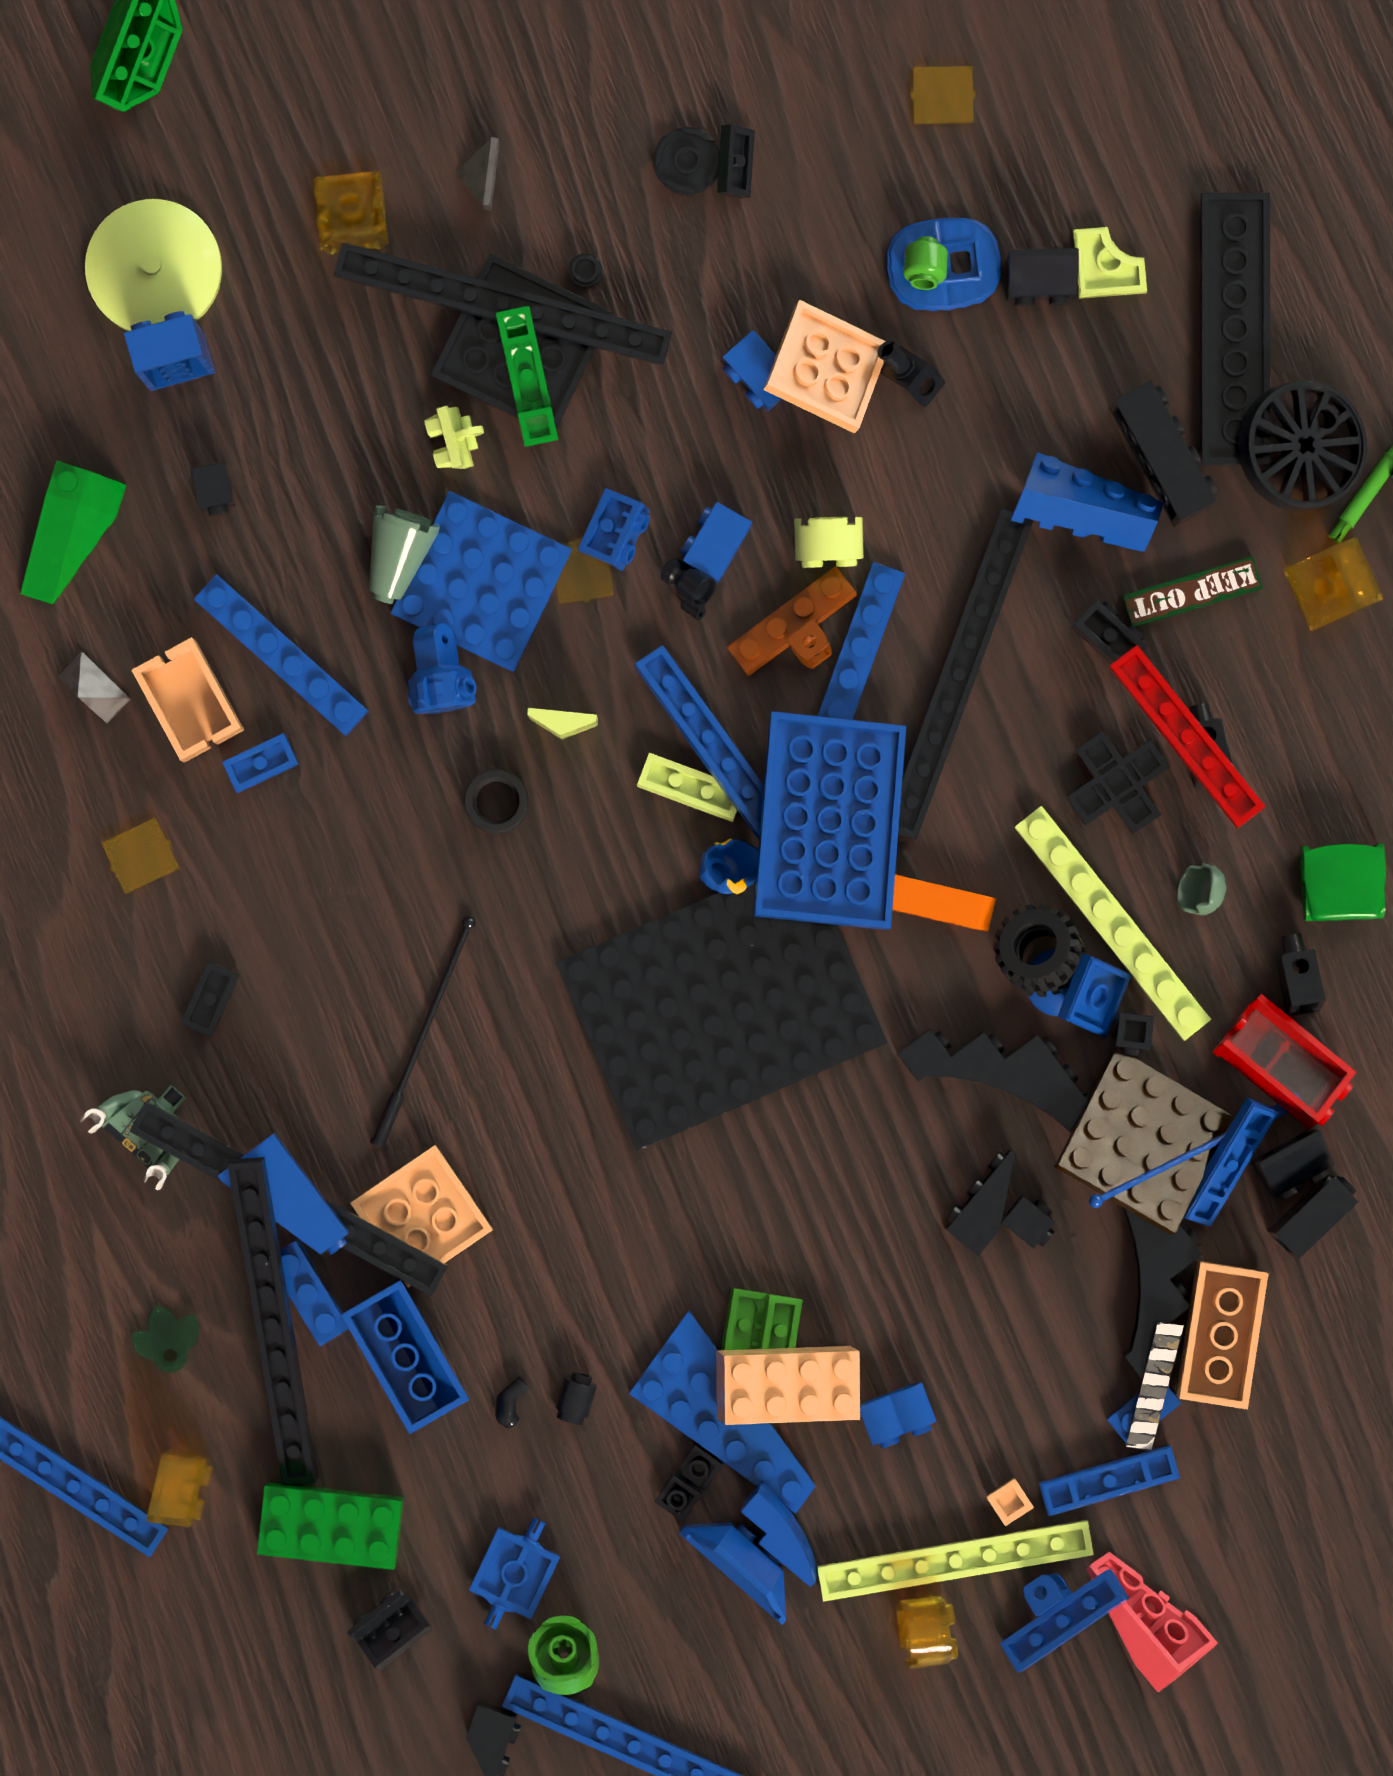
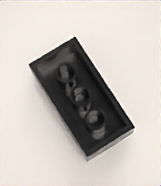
(1163, 452)

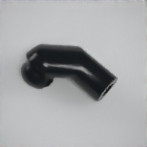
(506, 1403)

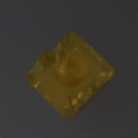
(351, 211)

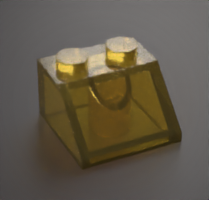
(1333, 584)
(179, 1488)

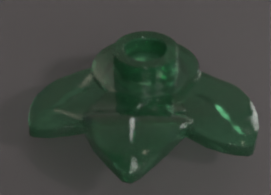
(167, 1333)

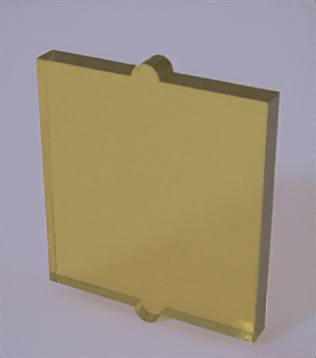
(943, 95)
(583, 577)
(140, 855)

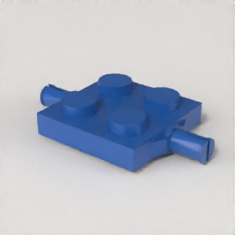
(514, 1573)

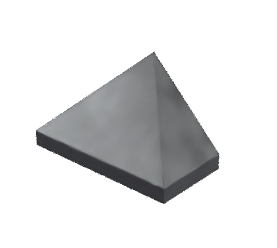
(480, 173)
(94, 687)

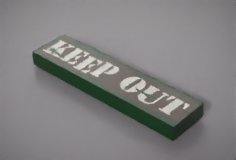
(1192, 592)

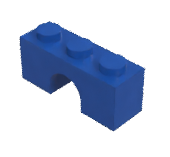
(310, 1295)

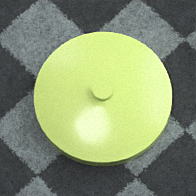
(152, 263)

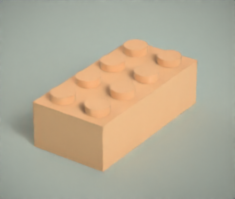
(1221, 1334)
(788, 1385)

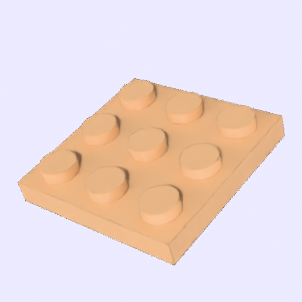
(826, 366)
(425, 1207)

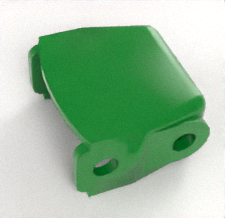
(1342, 882)

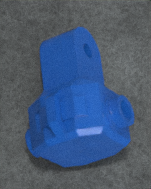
(439, 679)

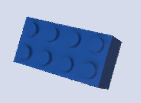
(169, 351)

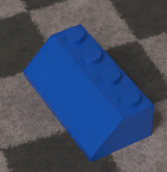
(405, 1357)

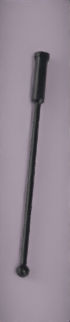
(397, 1097)

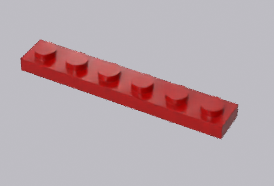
(1187, 737)

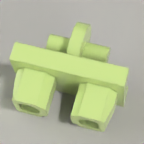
(458, 436)

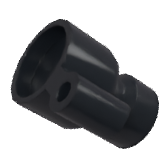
(691, 585)

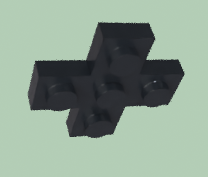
(1117, 782)

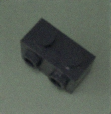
(1106, 632)

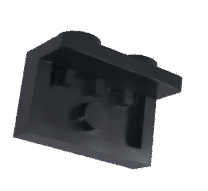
(390, 1629)

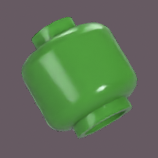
(925, 263)

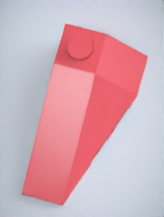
(1153, 1630)

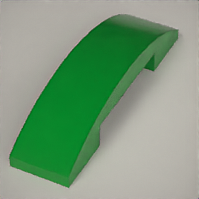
(527, 376)

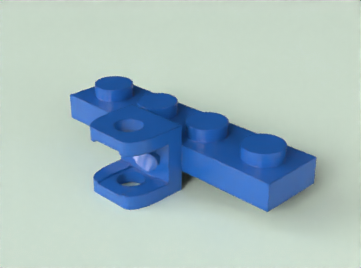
(1060, 1614)

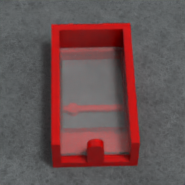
(1286, 1062)

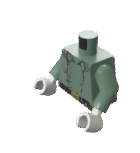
(119, 1115)

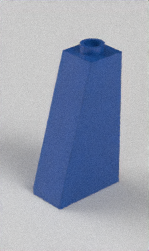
(296, 1200)

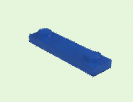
(1230, 1160)
(1109, 1480)

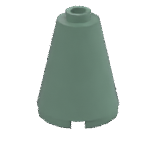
(397, 551)

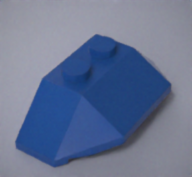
(742, 1561)

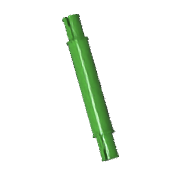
(1363, 497)

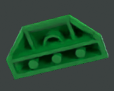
(134, 52)

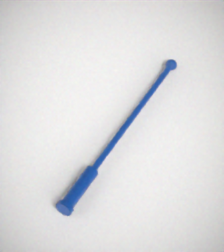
(1096, 1200)

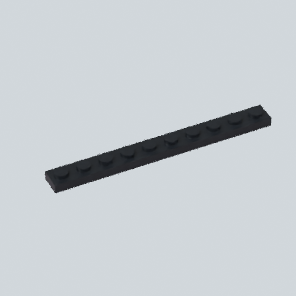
(487, 298)
(960, 670)
(363, 1237)
(273, 1320)

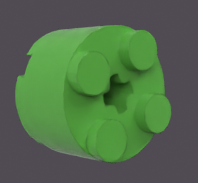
(566, 1674)

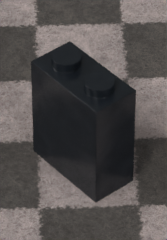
(1314, 1215)

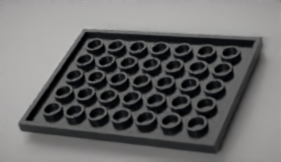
(716, 1011)

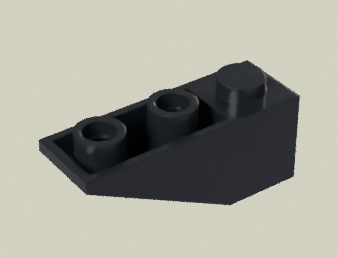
(983, 1212)

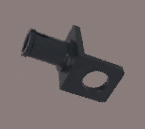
(909, 371)

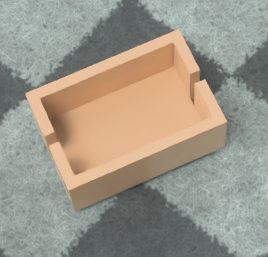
(188, 700)

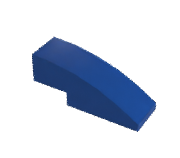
(781, 1532)

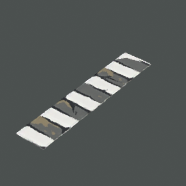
(1154, 1385)

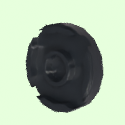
(687, 161)

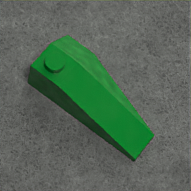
(72, 521)

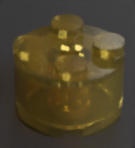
(926, 1631)

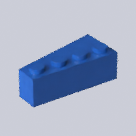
(1086, 504)

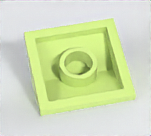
(562, 723)

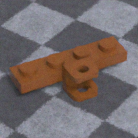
(795, 626)

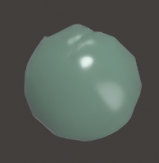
(1201, 889)

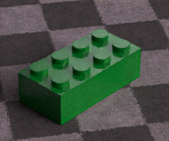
(330, 1525)

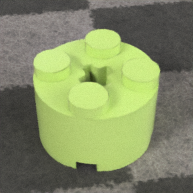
(828, 540)

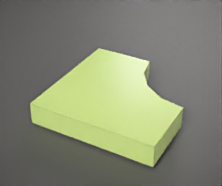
(1105, 268)

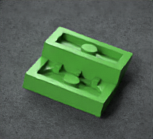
(760, 1321)

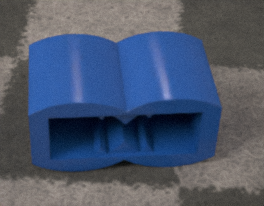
(897, 1414)

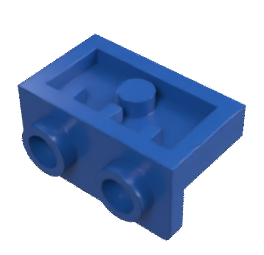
(615, 529)

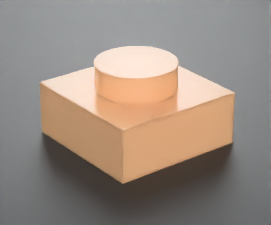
(1009, 1501)

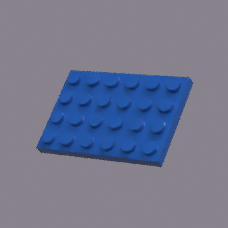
(829, 821)

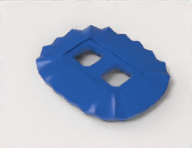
(957, 289)

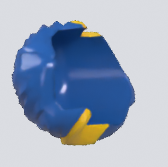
(729, 866)

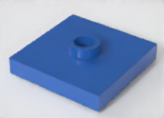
(1094, 995)

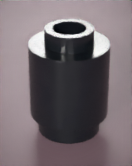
(575, 1398)

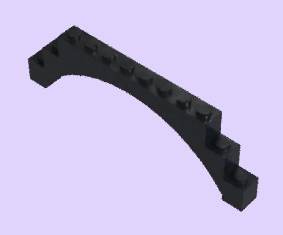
(1038, 1078)

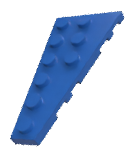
(683, 1391)

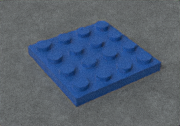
(484, 581)

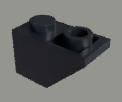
(489, 1736)

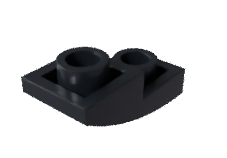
(689, 1481)

